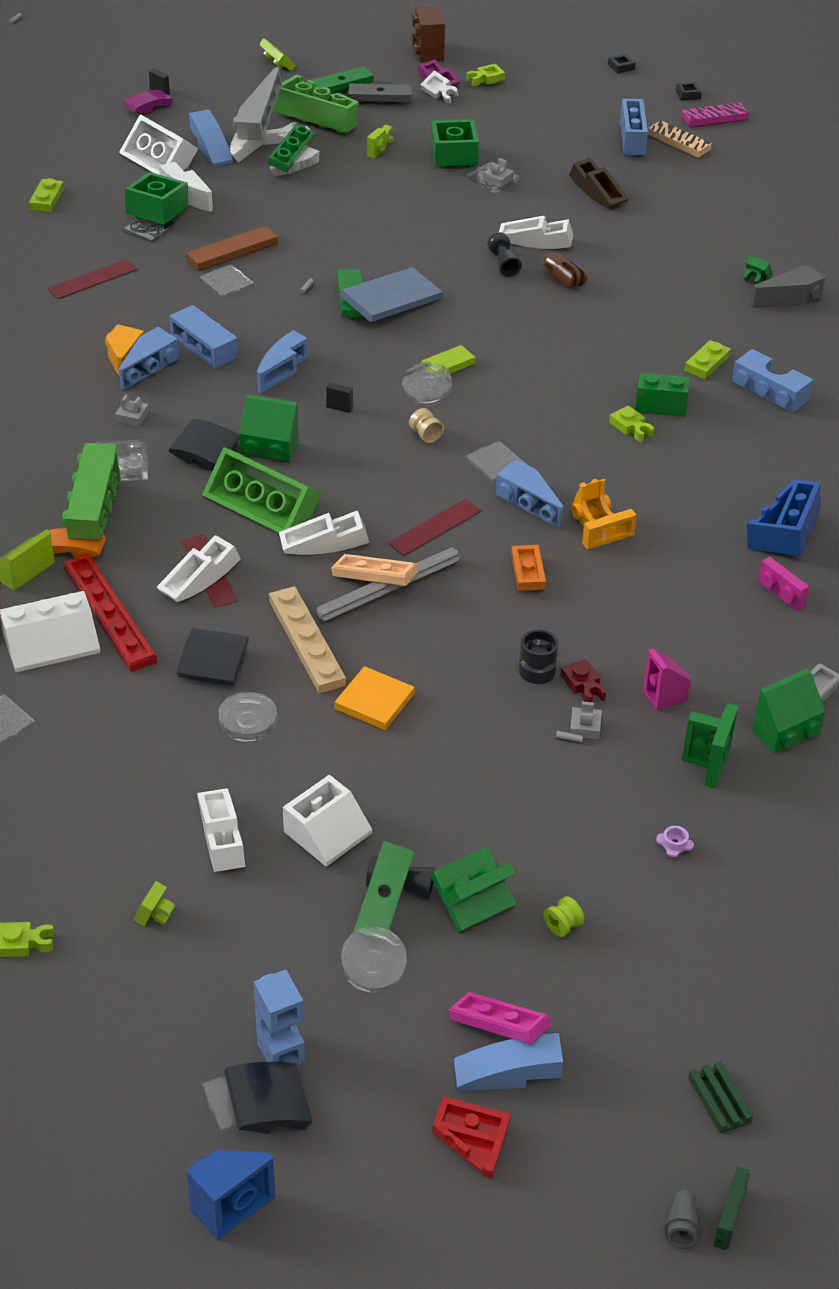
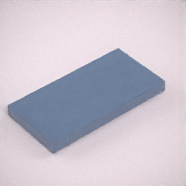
(391, 294)

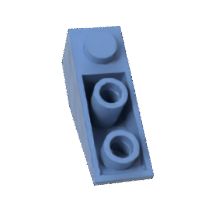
(148, 355)
(529, 491)

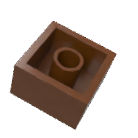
(429, 33)

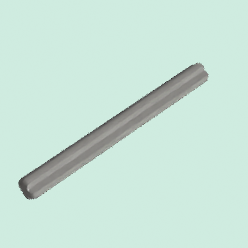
(377, 589)

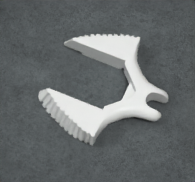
(242, 148)

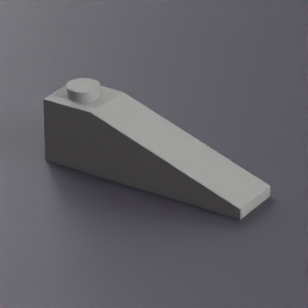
(258, 108)

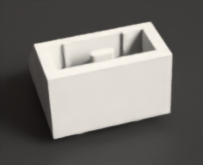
(326, 820)

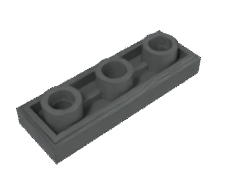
(380, 93)

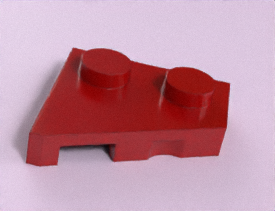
(472, 1132)

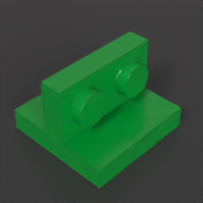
(709, 742)
(474, 888)

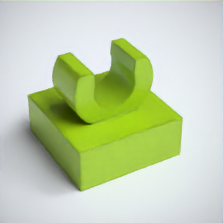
(154, 906)

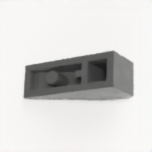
(789, 288)

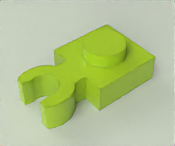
(489, 74)
(378, 141)
(630, 421)
(19, 938)

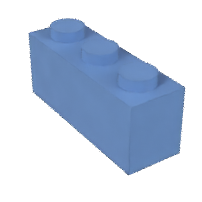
(633, 127)
(204, 336)

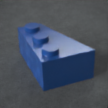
(788, 521)

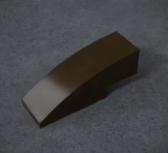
(597, 183)

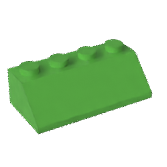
(260, 492)

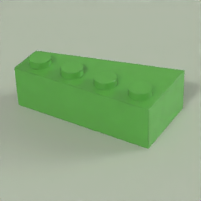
(316, 105)
(92, 491)

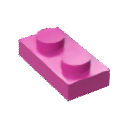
(783, 583)

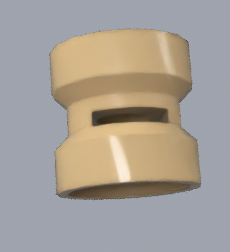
(422, 422)

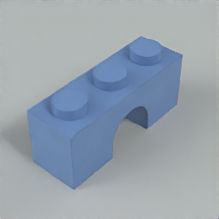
(785, 390)
(277, 1013)

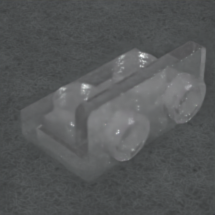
(132, 458)

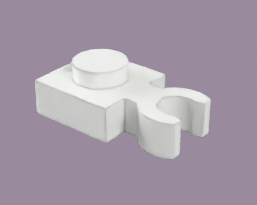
(438, 86)

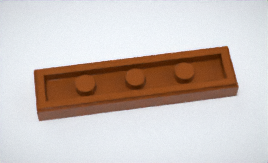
(231, 248)

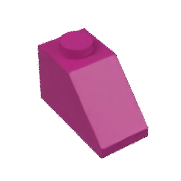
(664, 681)

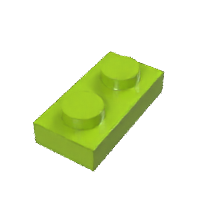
(272, 52)
(46, 195)
(707, 359)

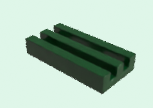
(730, 1089)
(732, 1208)

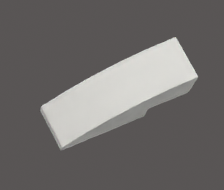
(198, 192)
(538, 233)
(325, 535)
(199, 569)
(221, 830)

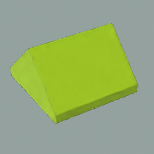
(27, 560)

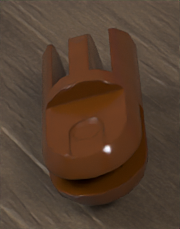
(564, 270)

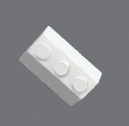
(155, 146)
(49, 631)

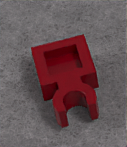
(584, 679)

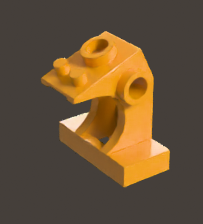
(592, 504)

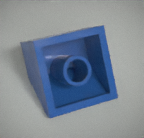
(229, 1188)

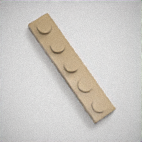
(307, 640)

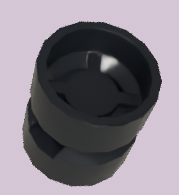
(538, 656)

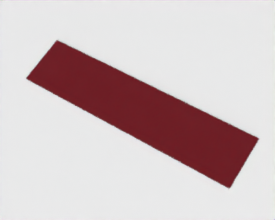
(92, 278)
(434, 526)
(220, 591)

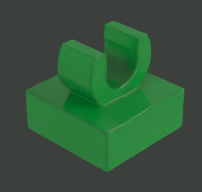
(757, 268)

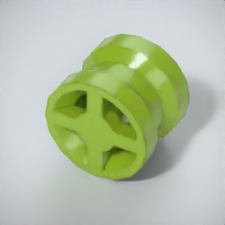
(563, 916)

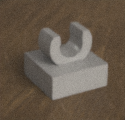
(498, 174)
(131, 412)
(586, 721)

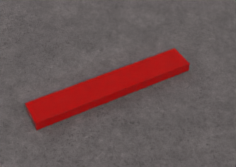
(110, 613)

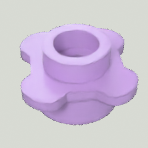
(675, 840)

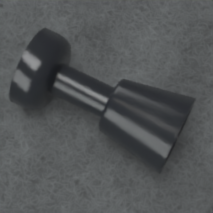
(508, 263)
(417, 879)

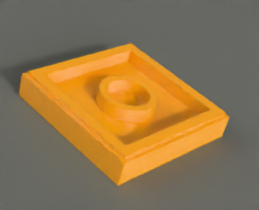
(374, 698)

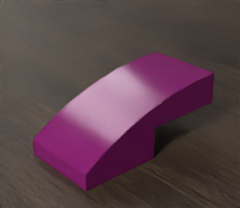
(427, 68)
(145, 101)

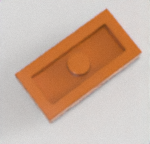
(528, 567)

